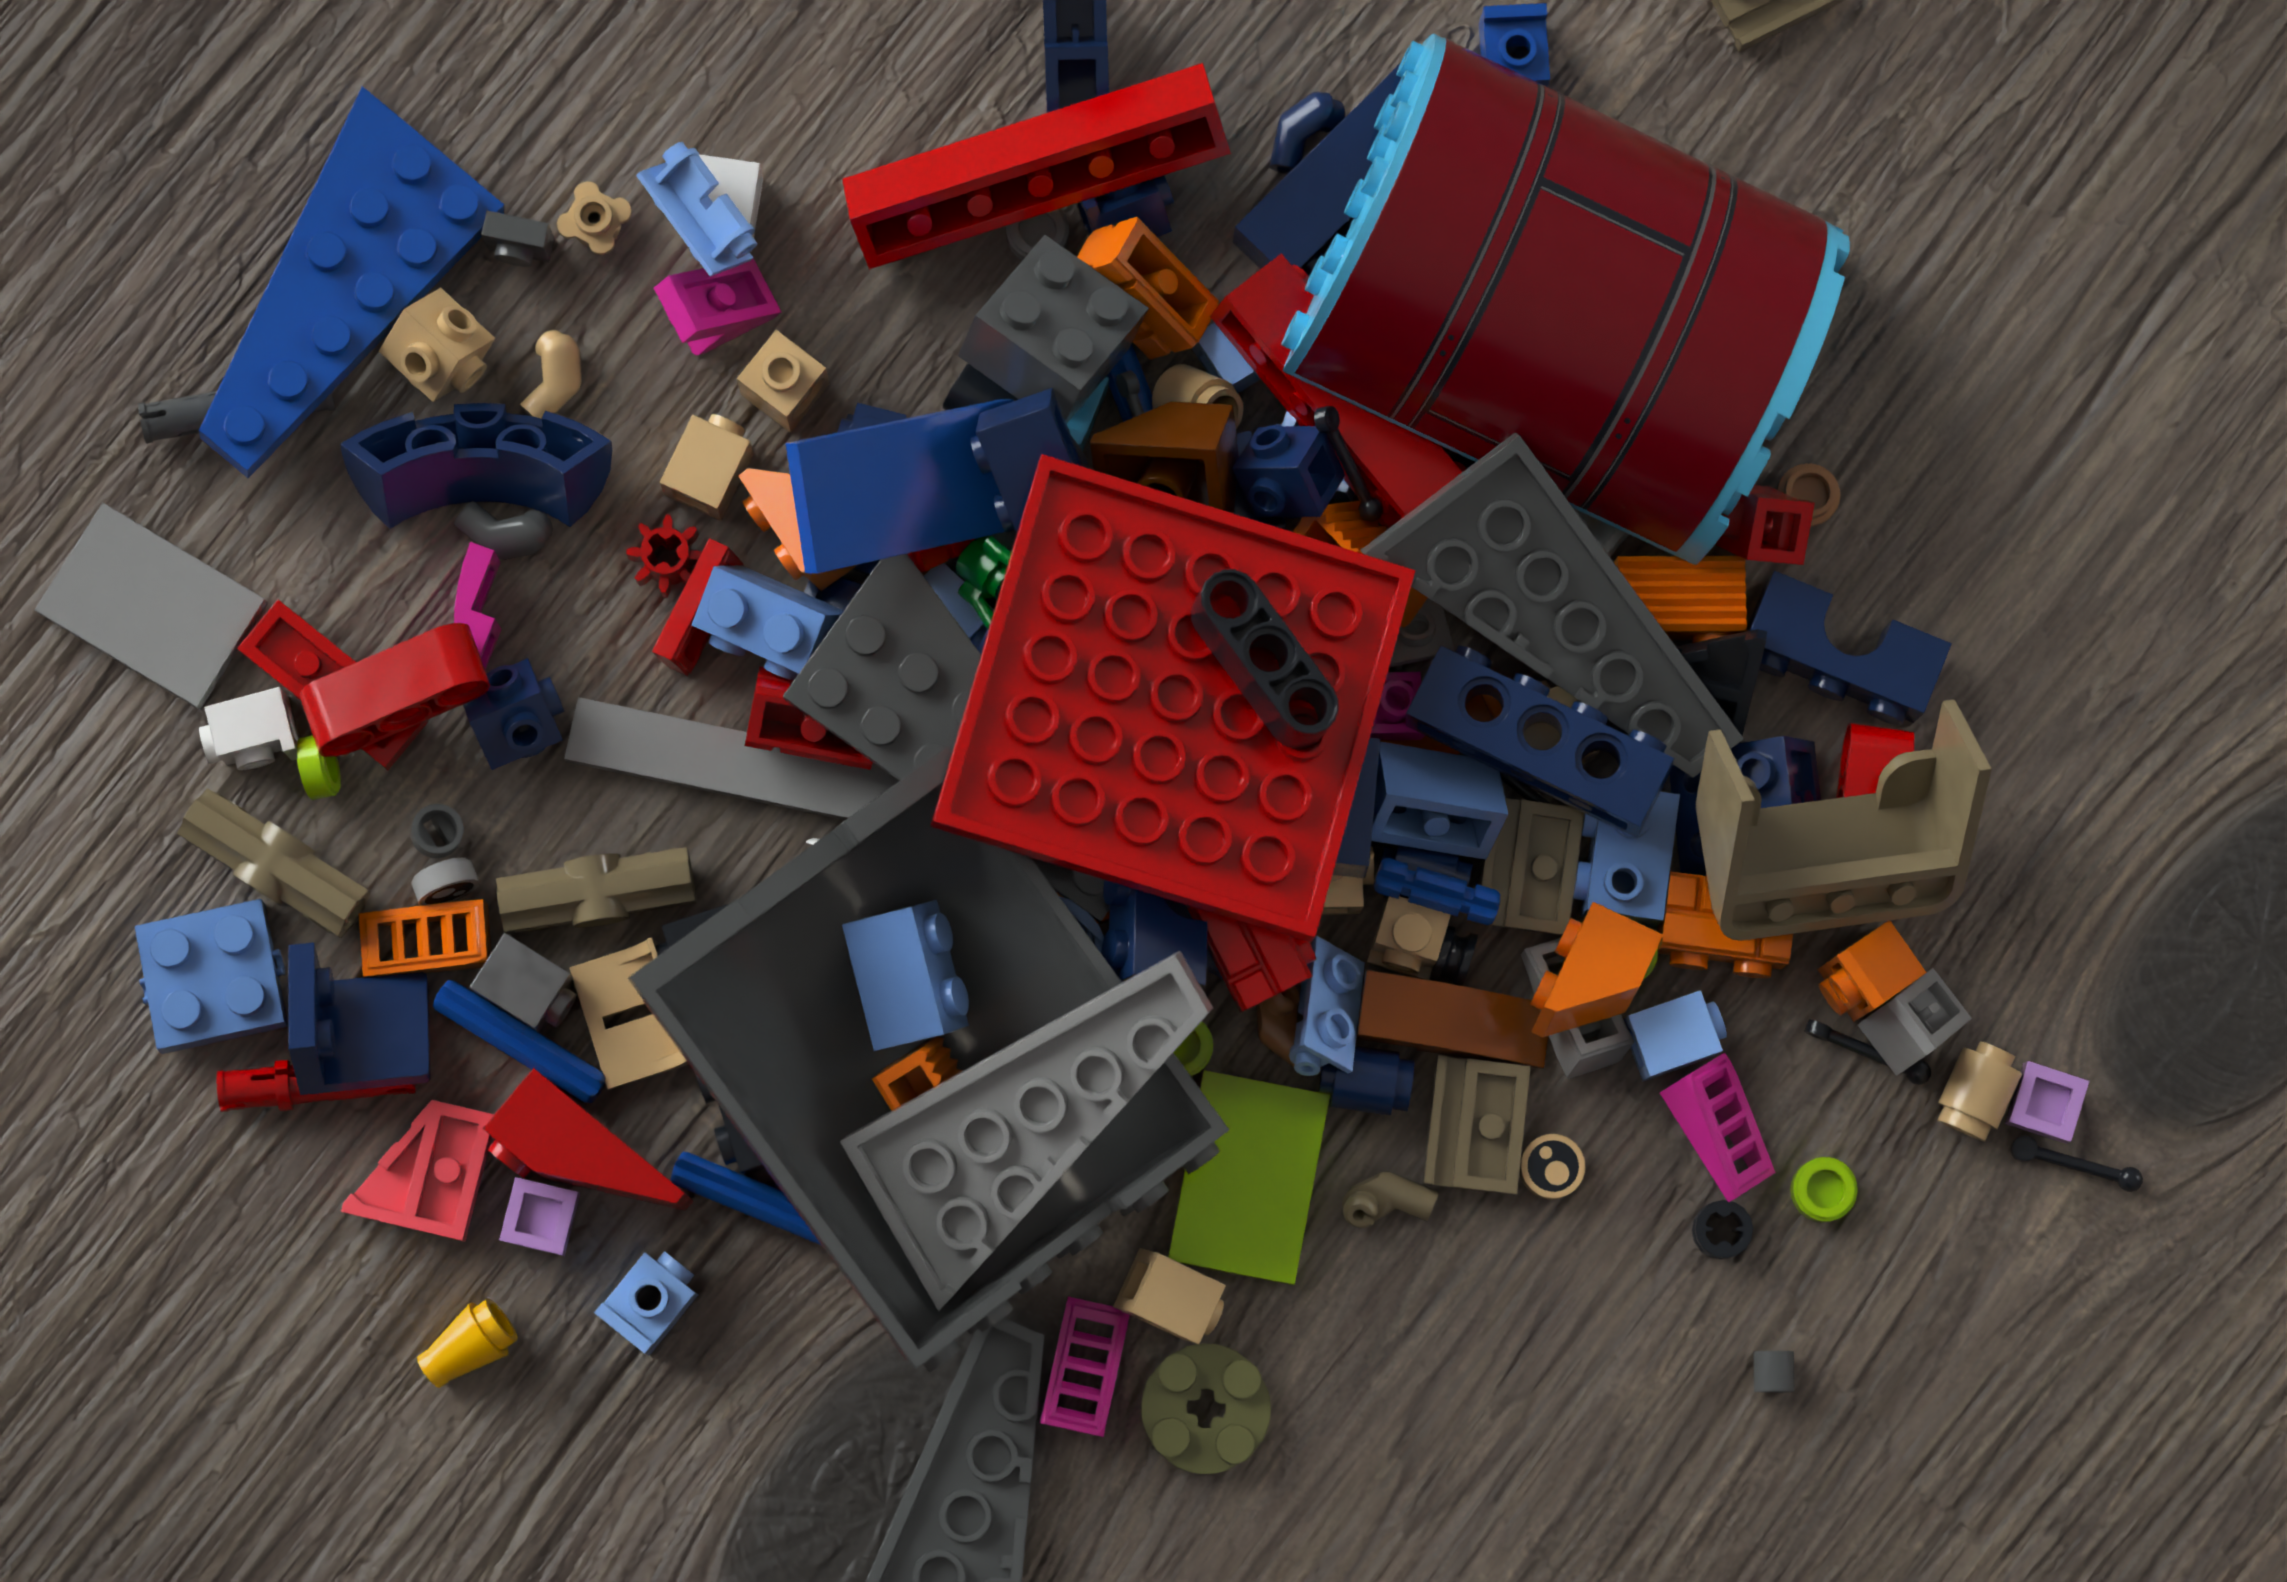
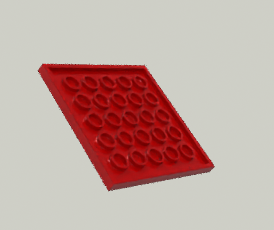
(1120, 737)

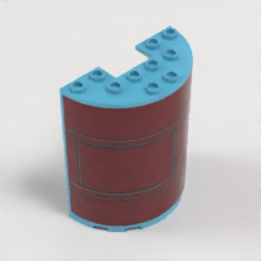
(1570, 290)

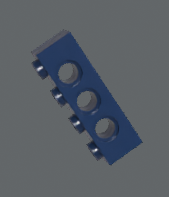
(1618, 800)

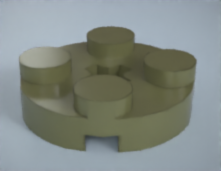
(1181, 1380)

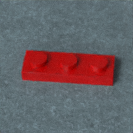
(299, 655)

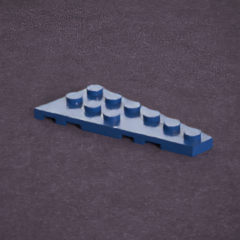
(366, 246)

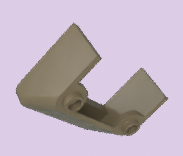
(1844, 856)

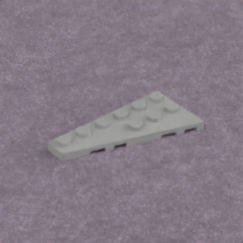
(991, 1141)

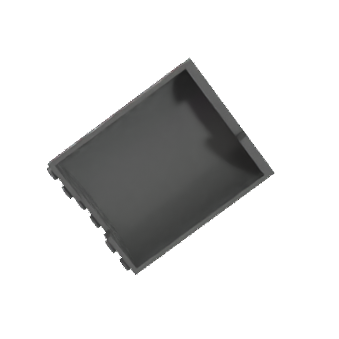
(783, 1045)

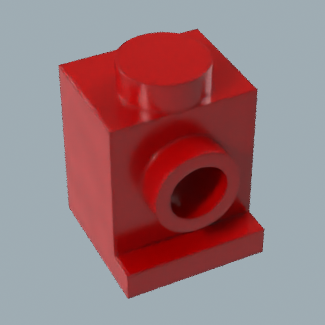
(1769, 527)

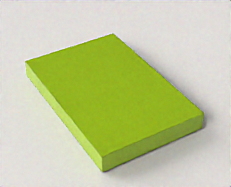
(1254, 1197)

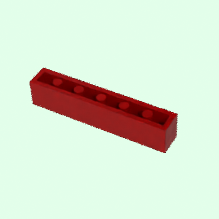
(1035, 166)
(1393, 461)

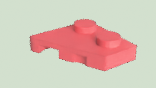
(429, 1175)

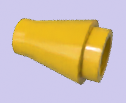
(470, 1342)

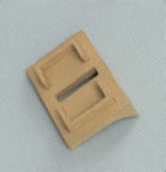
(633, 1048)

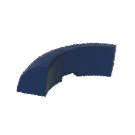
(478, 457)

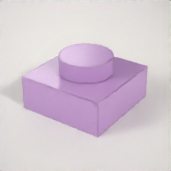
(2047, 1102)
(539, 1216)

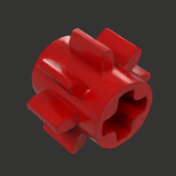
(670, 539)

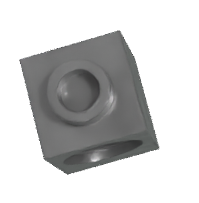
(525, 985)

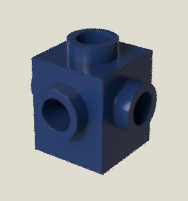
(1288, 472)
(515, 714)

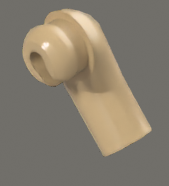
(560, 374)

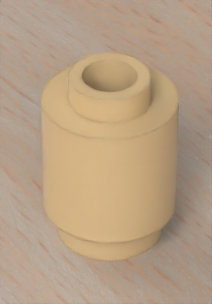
(1193, 385)
(1979, 1090)

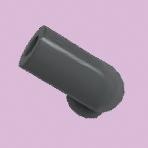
(507, 537)

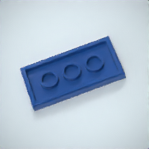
(891, 489)

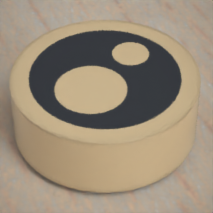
(1552, 1166)

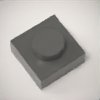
(517, 239)

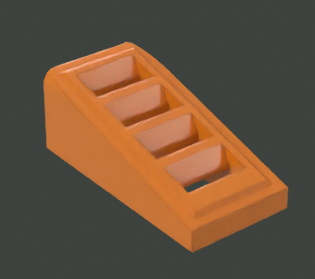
(477, 928)

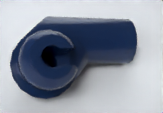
(1298, 123)

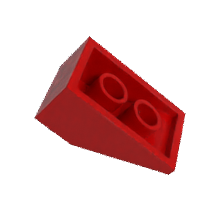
(563, 1143)

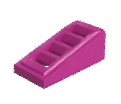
(1718, 1092)
(1072, 1419)

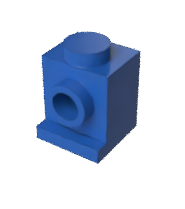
(1513, 27)

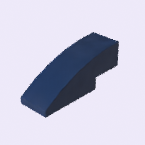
(1075, 51)

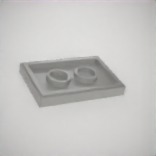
(151, 606)

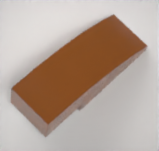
(1449, 1020)

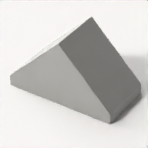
(1914, 1022)

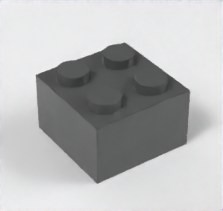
(1053, 328)

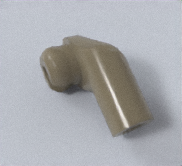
(1383, 1194)

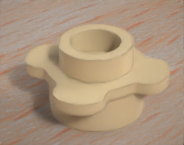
(598, 235)

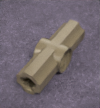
(274, 863)
(596, 890)

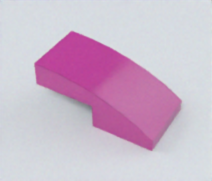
(472, 591)

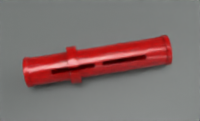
(279, 1088)

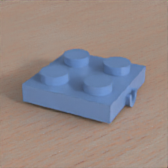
(211, 976)

